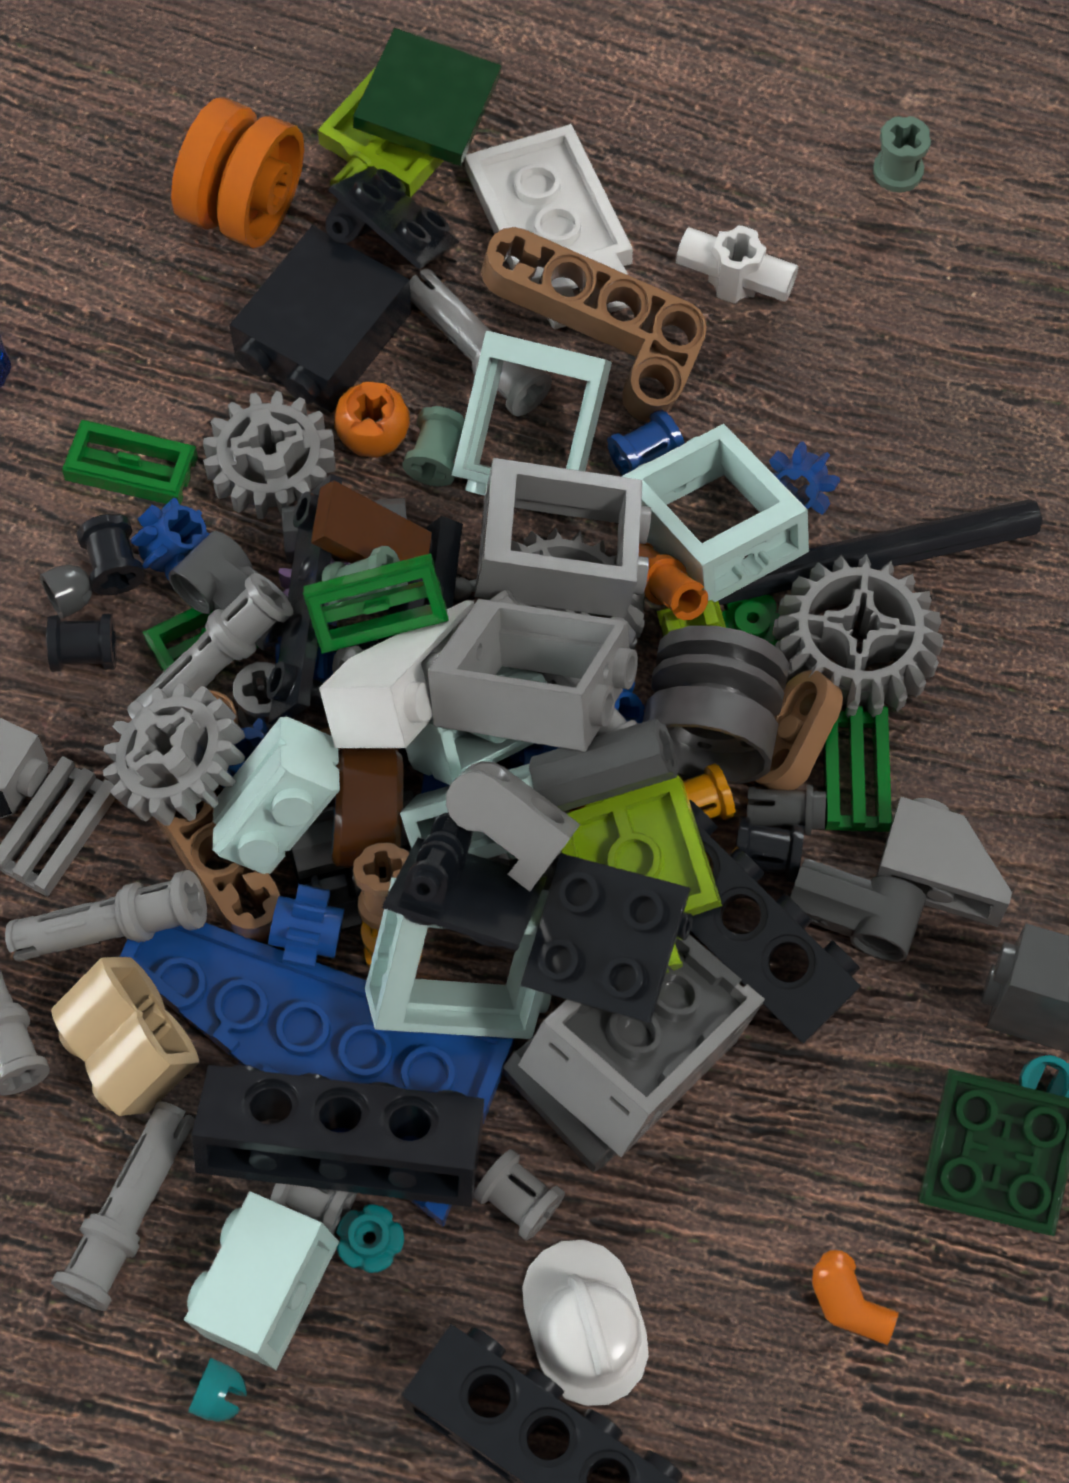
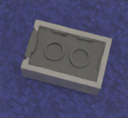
(629, 1072)

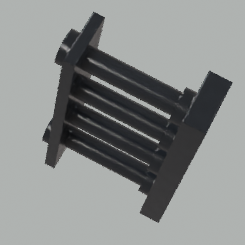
(292, 680)

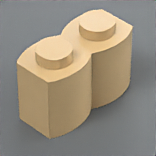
(124, 1036)

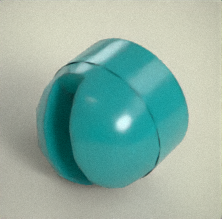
(1034, 1069)
(212, 1390)

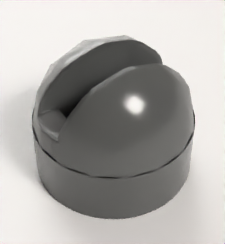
(67, 589)

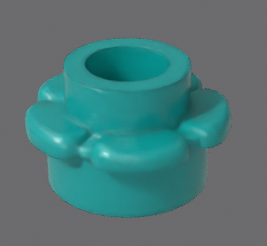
(374, 1256)

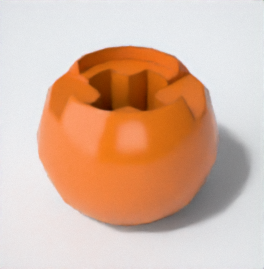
(376, 402)

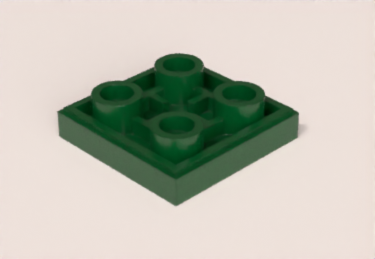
(427, 96)
(998, 1153)

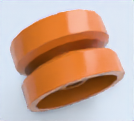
(237, 172)

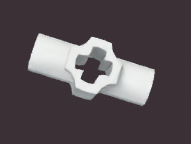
(737, 264)

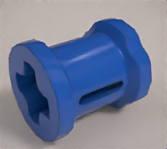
(644, 442)

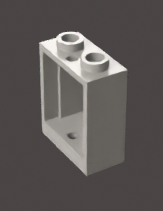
(557, 580)
(499, 634)

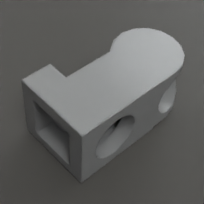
(512, 815)

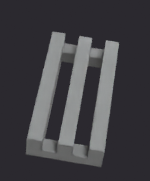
(34, 814)

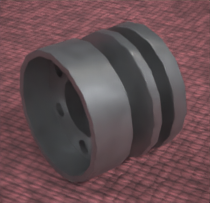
(719, 700)

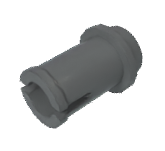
(787, 807)

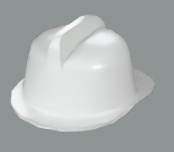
(585, 1322)

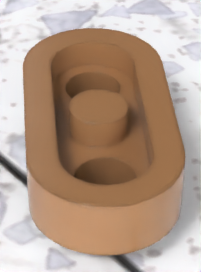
(802, 729)

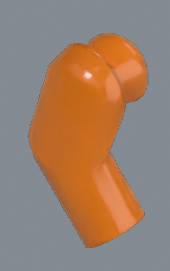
(844, 1302)

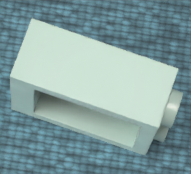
(502, 348)
(768, 538)
(448, 1007)

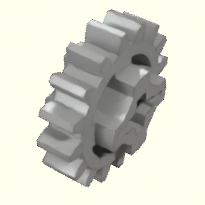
(268, 453)
(173, 754)

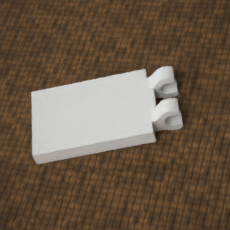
(553, 192)

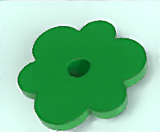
(757, 609)

